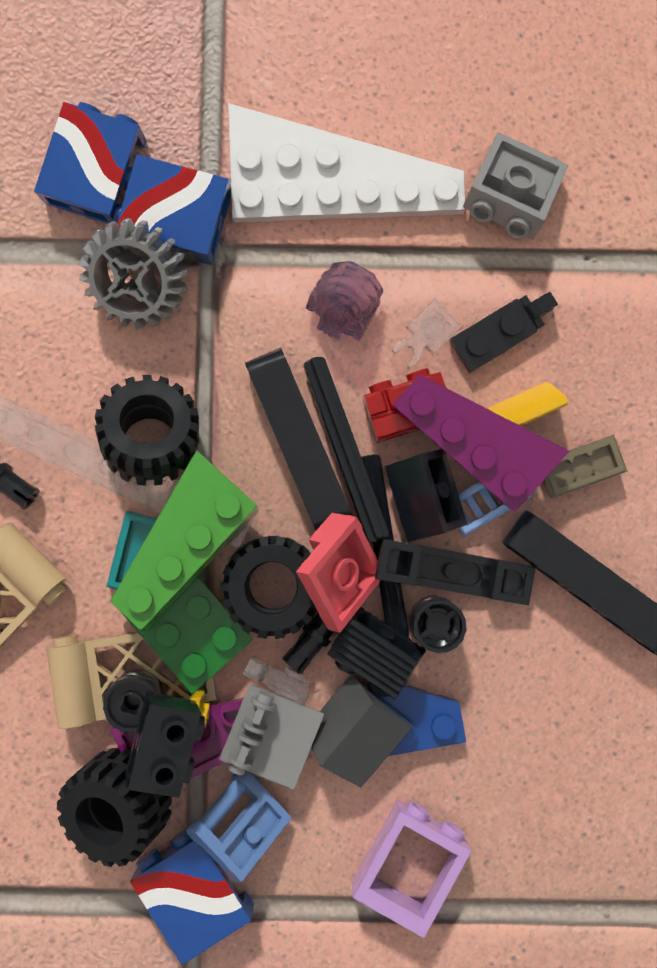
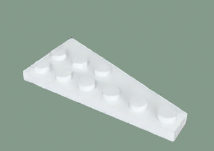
(313, 174)

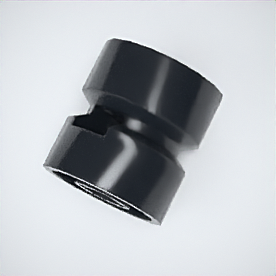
(437, 623)
(126, 697)

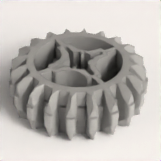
(122, 261)

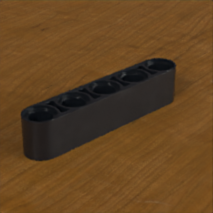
(297, 436)
(585, 578)

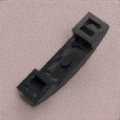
(455, 571)

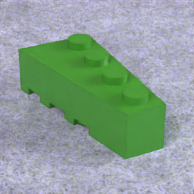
(185, 539)

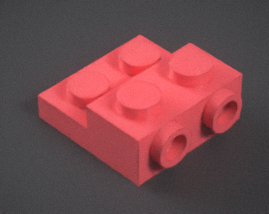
(339, 570)

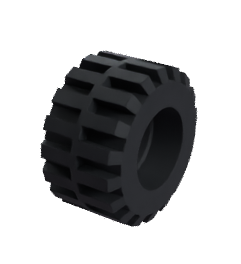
(147, 401)
(240, 600)
(106, 816)

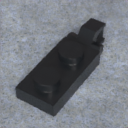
(501, 330)

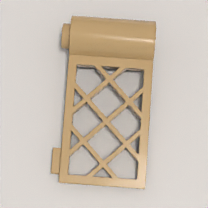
(26, 576)
(78, 678)

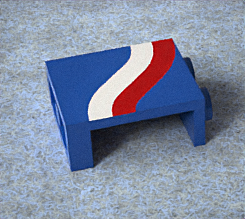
(88, 161)
(180, 201)
(189, 897)

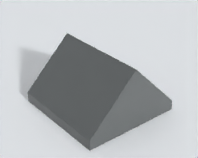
(357, 732)

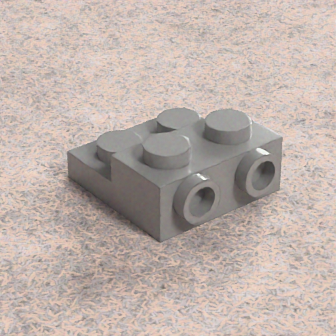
(515, 187)

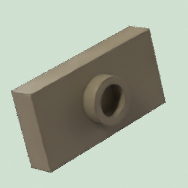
(586, 466)

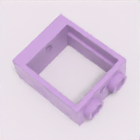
(392, 902)

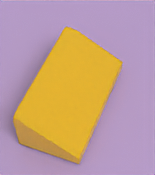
(531, 404)

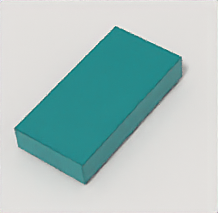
(131, 538)

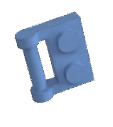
(249, 833)

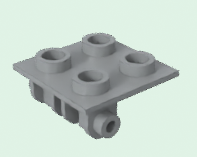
(271, 737)

